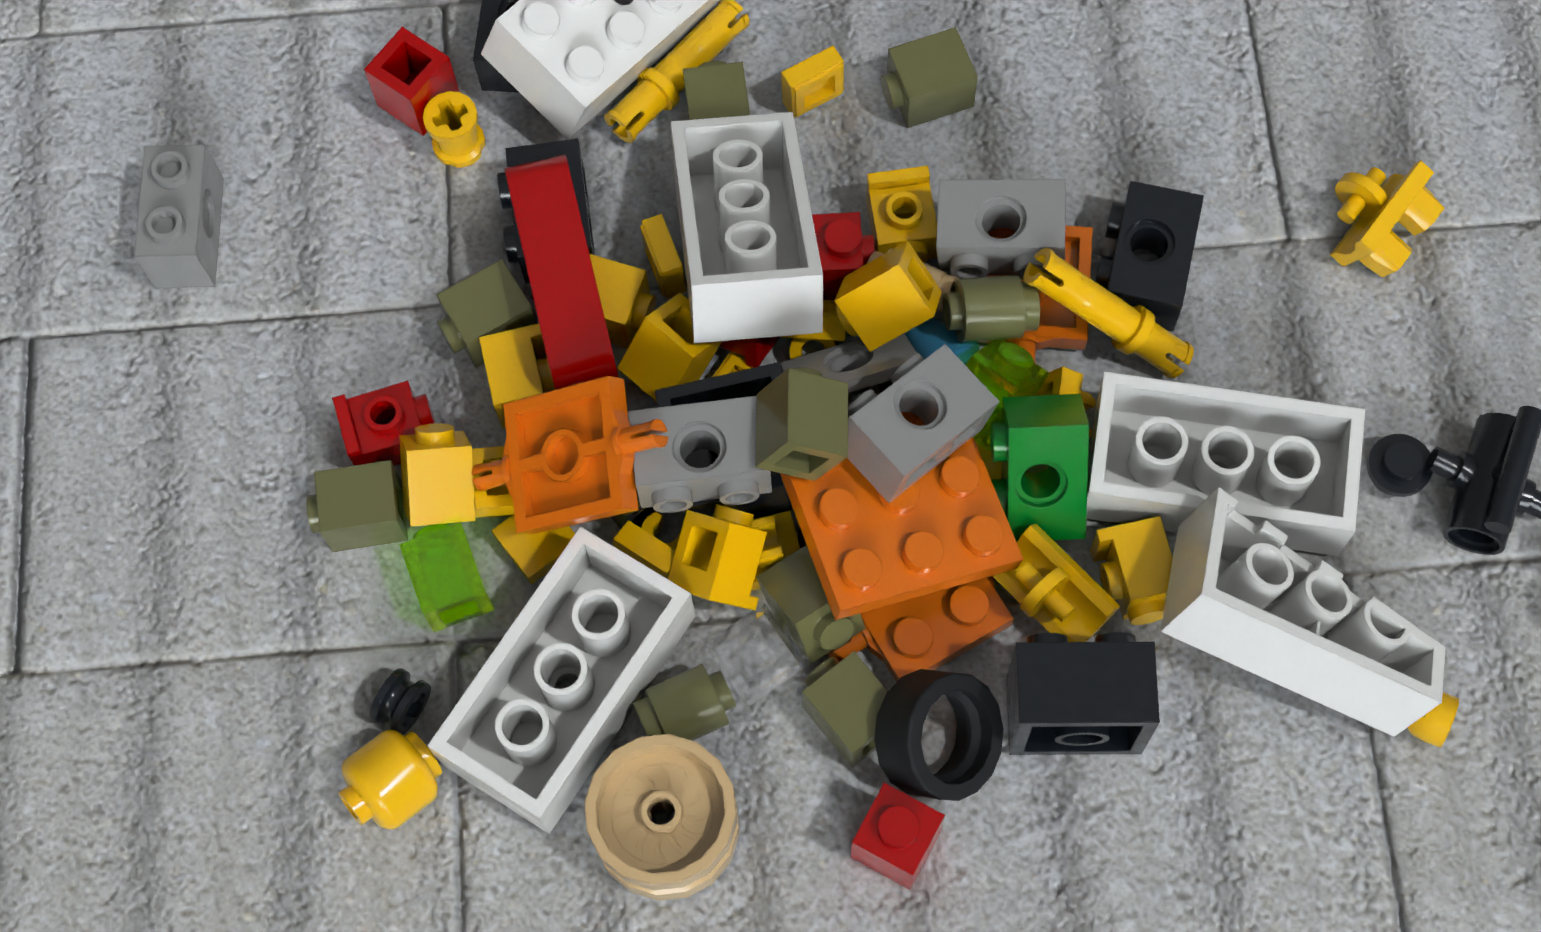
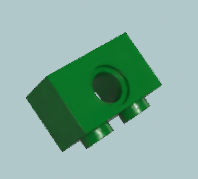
(1045, 432)

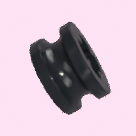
(400, 701)

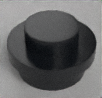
(1399, 465)

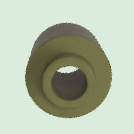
(991, 308)
(686, 704)

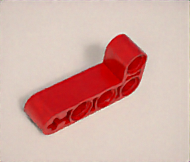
(560, 272)

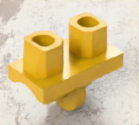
(1379, 209)
(1057, 589)

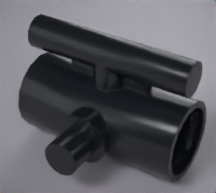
(1490, 480)

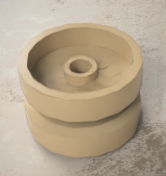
(671, 777)

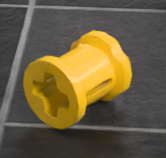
(452, 112)

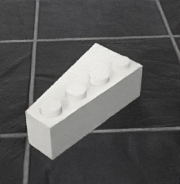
(1295, 622)

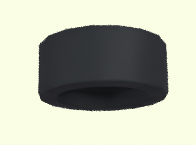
(976, 742)

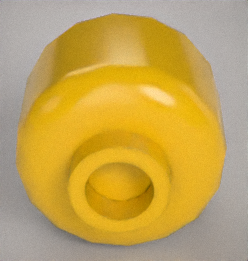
(389, 779)

